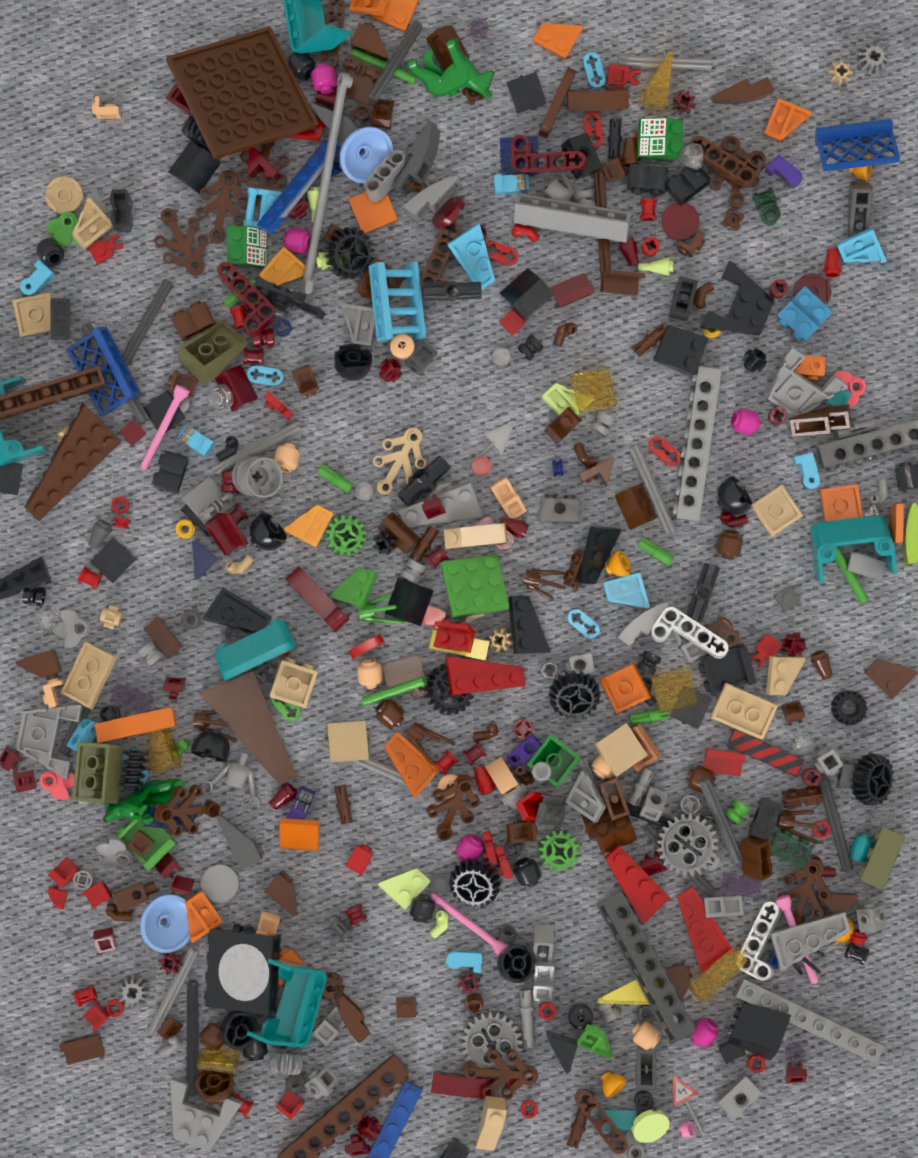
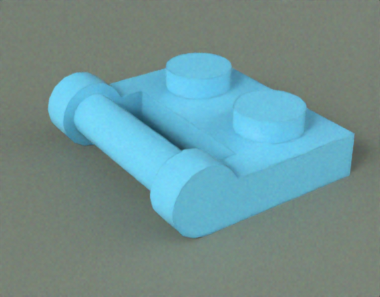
(267, 199)

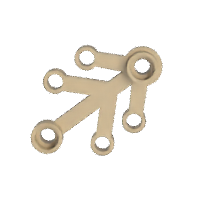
(400, 457)

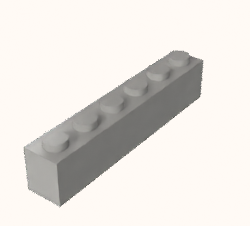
(572, 217)

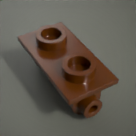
(571, 575)
(811, 795)

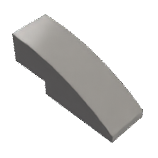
(432, 198)
(642, 623)

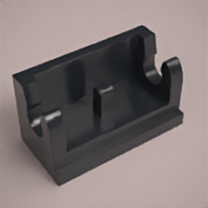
(59, 318)

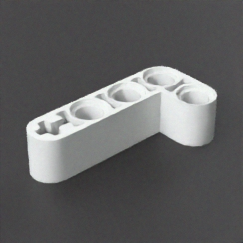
(692, 635)
(762, 938)

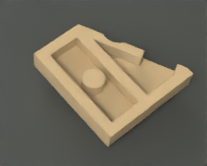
(91, 224)
(782, 673)

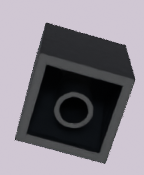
(758, 1030)

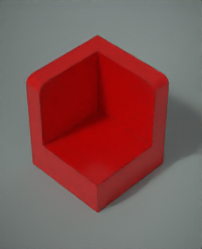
(64, 872)
(97, 894)
(96, 1015)
(290, 1104)

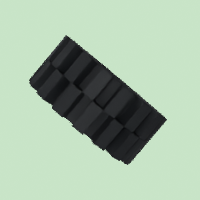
(860, 707)

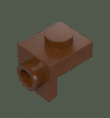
(697, 243)
(186, 381)
(305, 381)
(521, 832)

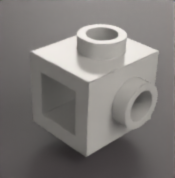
(835, 761)
(514, 795)
(871, 918)
(321, 1082)

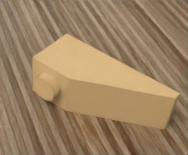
(475, 536)
(491, 1123)

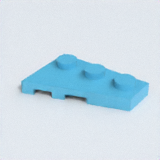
(473, 256)

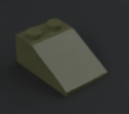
(211, 351)

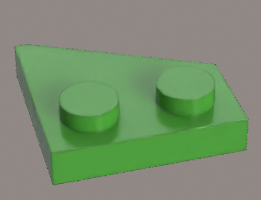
(355, 588)
(595, 1040)

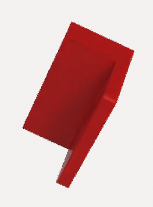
(724, 761)
(529, 806)

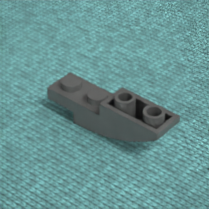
(423, 155)

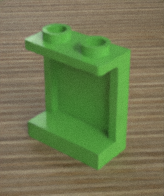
(162, 844)

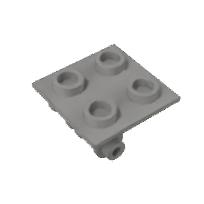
(208, 500)

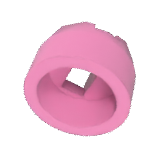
(684, 1131)

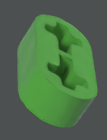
(284, 711)

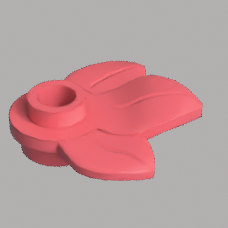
(850, 380)
(59, 786)

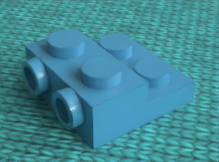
(804, 314)

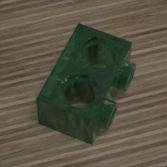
(788, 852)

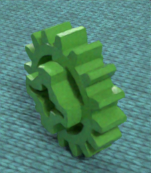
(346, 526)
(566, 844)

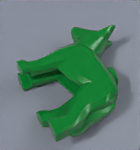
(456, 76)
(136, 803)

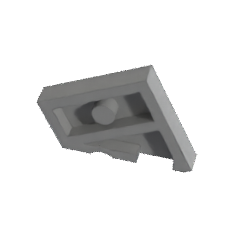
(586, 798)

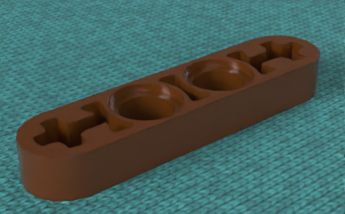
(330, 10)
(557, 102)
(602, 1120)

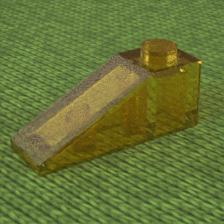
(657, 88)
(163, 752)
(717, 975)

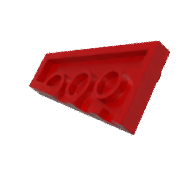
(704, 933)

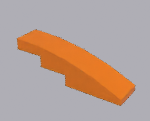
(135, 725)

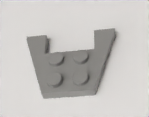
(797, 393)
(39, 735)
(196, 1124)

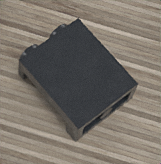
(732, 669)

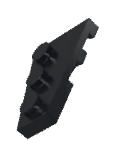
(596, 553)
(27, 576)
(236, 613)

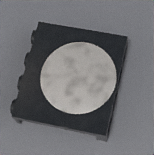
(240, 971)

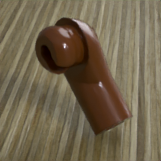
(700, 294)
(564, 331)
(486, 735)
(525, 779)
(114, 914)

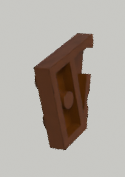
(890, 676)

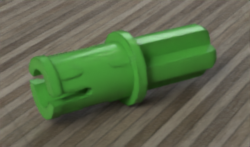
(231, 299)
(335, 478)
(655, 551)
(648, 716)

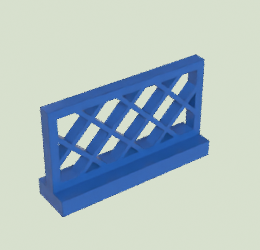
(854, 134)
(114, 361)

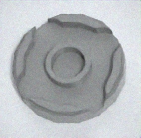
(220, 883)

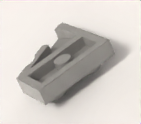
(360, 323)

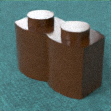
(193, 321)
(613, 833)
(756, 858)

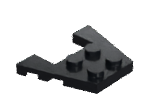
(289, 298)
(748, 309)

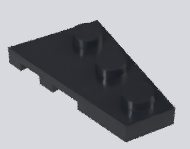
(525, 627)

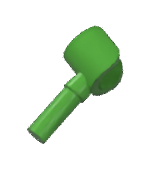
(183, 744)

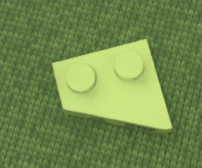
(560, 398)
(405, 886)

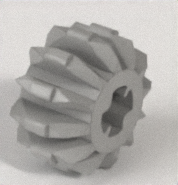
(870, 64)
(126, 988)
(286, 1063)

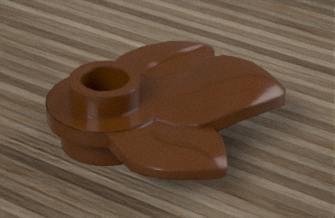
(723, 630)

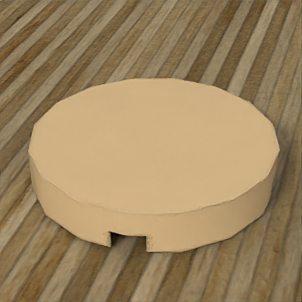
(69, 193)

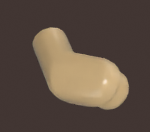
(239, 567)

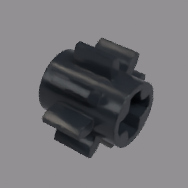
(754, 360)
(386, 539)

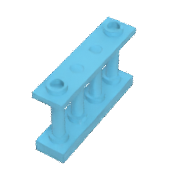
(381, 306)

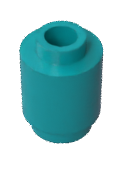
(861, 847)

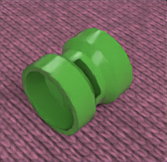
(737, 811)

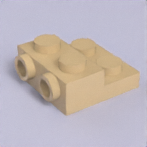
(293, 682)

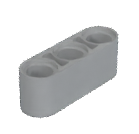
(379, 180)

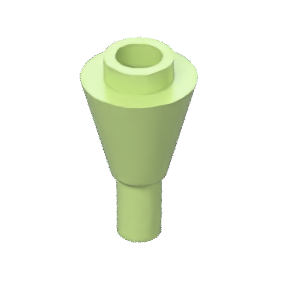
(312, 198)
(321, 260)
(661, 266)

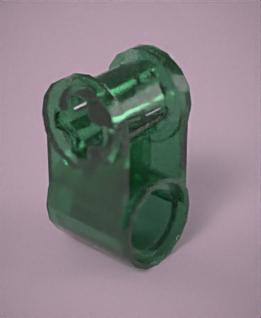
(767, 203)

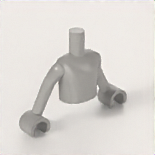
(557, 190)
(237, 776)

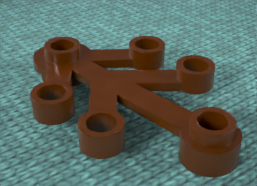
(262, 178)
(720, 178)
(223, 203)
(184, 244)
(461, 785)
(165, 812)
(806, 890)
(503, 1073)

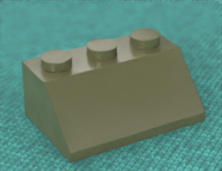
(97, 773)
(882, 858)

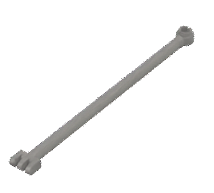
(344, 81)

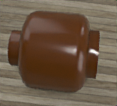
(729, 544)
(389, 713)
(697, 775)
(211, 1037)

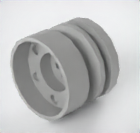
(266, 476)

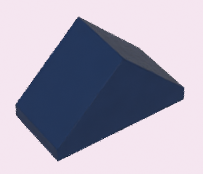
(202, 559)

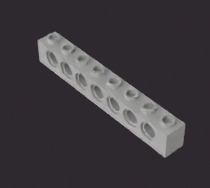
(712, 378)
(810, 1020)

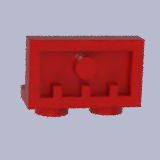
(454, 636)

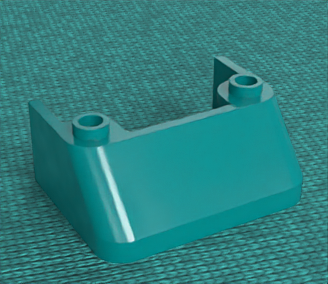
(308, 27)
(12, 450)
(850, 531)
(255, 649)
(297, 1006)

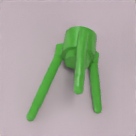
(370, 611)

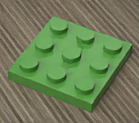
(474, 586)

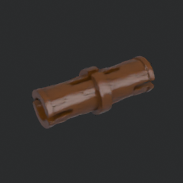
(649, 341)
(424, 544)
(343, 804)

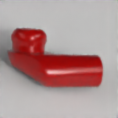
(527, 230)

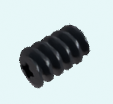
(134, 770)

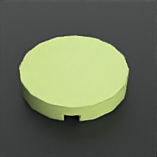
(650, 1126)

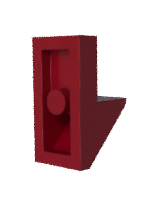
(258, 164)

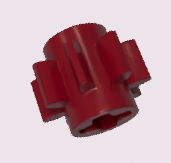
(681, 107)
(299, 209)
(390, 370)
(794, 644)
(164, 963)
(470, 988)
(369, 1128)

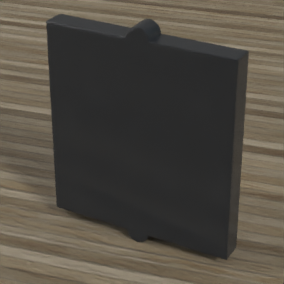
(526, 92)
(158, 408)
(10, 478)
(113, 560)
(694, 714)

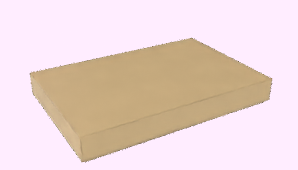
(88, 675)
(743, 711)

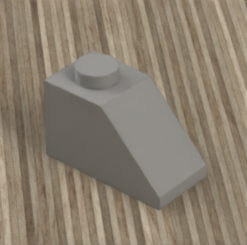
(543, 942)

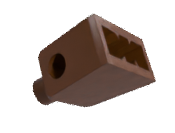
(125, 900)

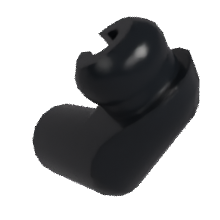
(230, 448)

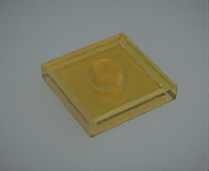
(593, 390)
(674, 690)
(218, 1060)

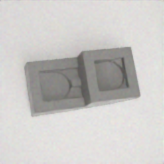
(866, 566)
(689, 649)
(723, 906)
(543, 981)
(329, 1027)

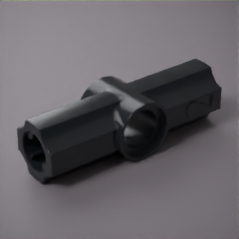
(466, 291)
(423, 481)
(707, 580)

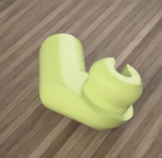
(441, 924)

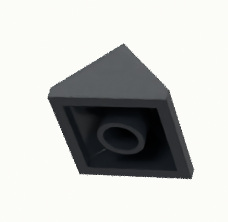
(194, 167)
(410, 601)
(564, 1049)

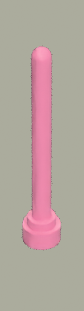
(179, 394)
(784, 903)
(497, 945)

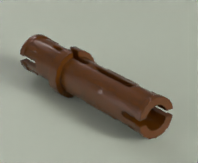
(578, 1126)

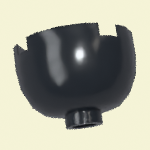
(352, 362)
(733, 497)
(266, 534)
(211, 745)
(516, 963)
(235, 1027)

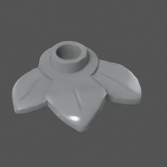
(69, 628)
(114, 853)
(632, 1144)

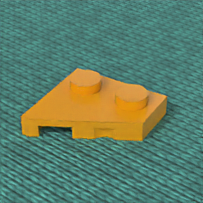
(283, 268)
(311, 525)

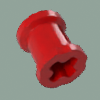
(648, 209)
(656, 245)
(239, 315)
(90, 578)
(446, 761)
(85, 995)
(246, 1105)

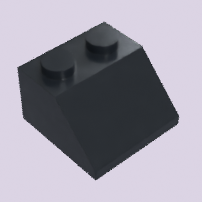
(527, 294)
(680, 350)

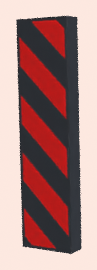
(765, 752)

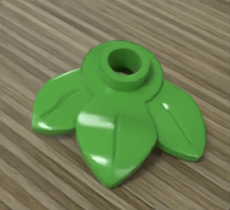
(61, 231)

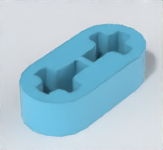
(598, 69)
(264, 380)
(585, 619)

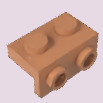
(647, 744)

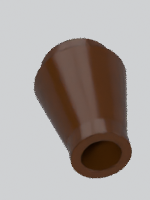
(630, 152)
(822, 664)

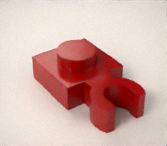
(620, 75)
(103, 250)
(272, 402)
(767, 647)
(490, 853)
(503, 867)

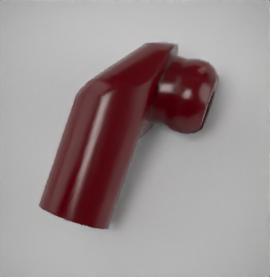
(732, 521)
(828, 872)

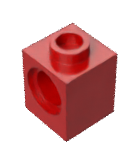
(360, 858)

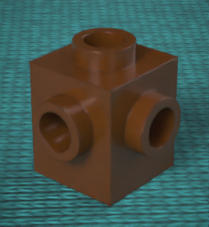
(334, 980)

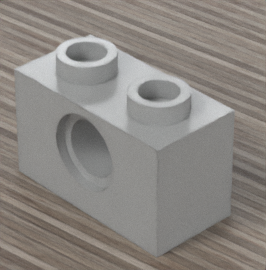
(741, 1085)

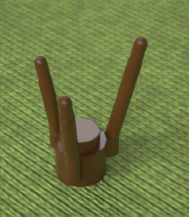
(532, 578)
(202, 720)
(419, 732)
(788, 821)

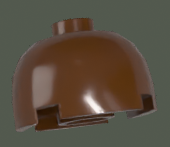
(214, 1086)

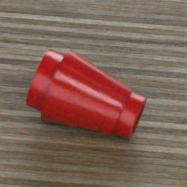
(832, 263)
(484, 781)

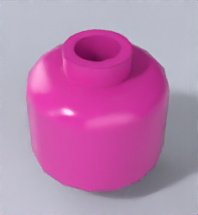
(324, 78)
(297, 240)
(745, 421)
(470, 847)
(705, 1032)

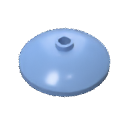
(375, 147)
(173, 932)

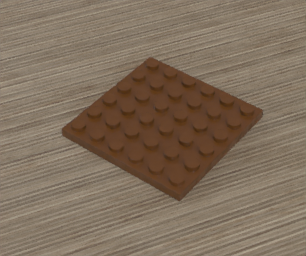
(242, 92)

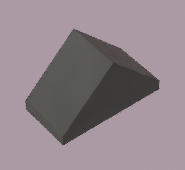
(645, 1069)

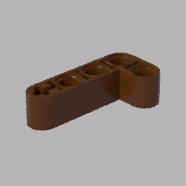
(726, 158)
(442, 258)

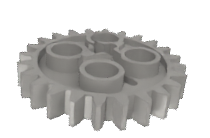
(679, 859)
(506, 1033)

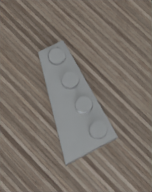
(458, 502)
(802, 939)

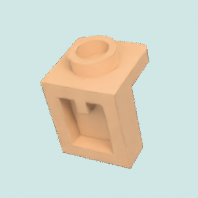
(109, 111)

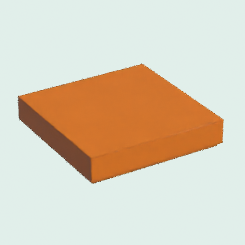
(372, 214)
(841, 502)
(896, 522)
(625, 688)
(299, 834)

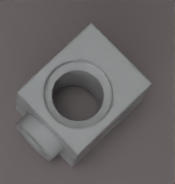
(587, 658)
(652, 810)

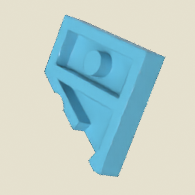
(861, 247)
(627, 591)

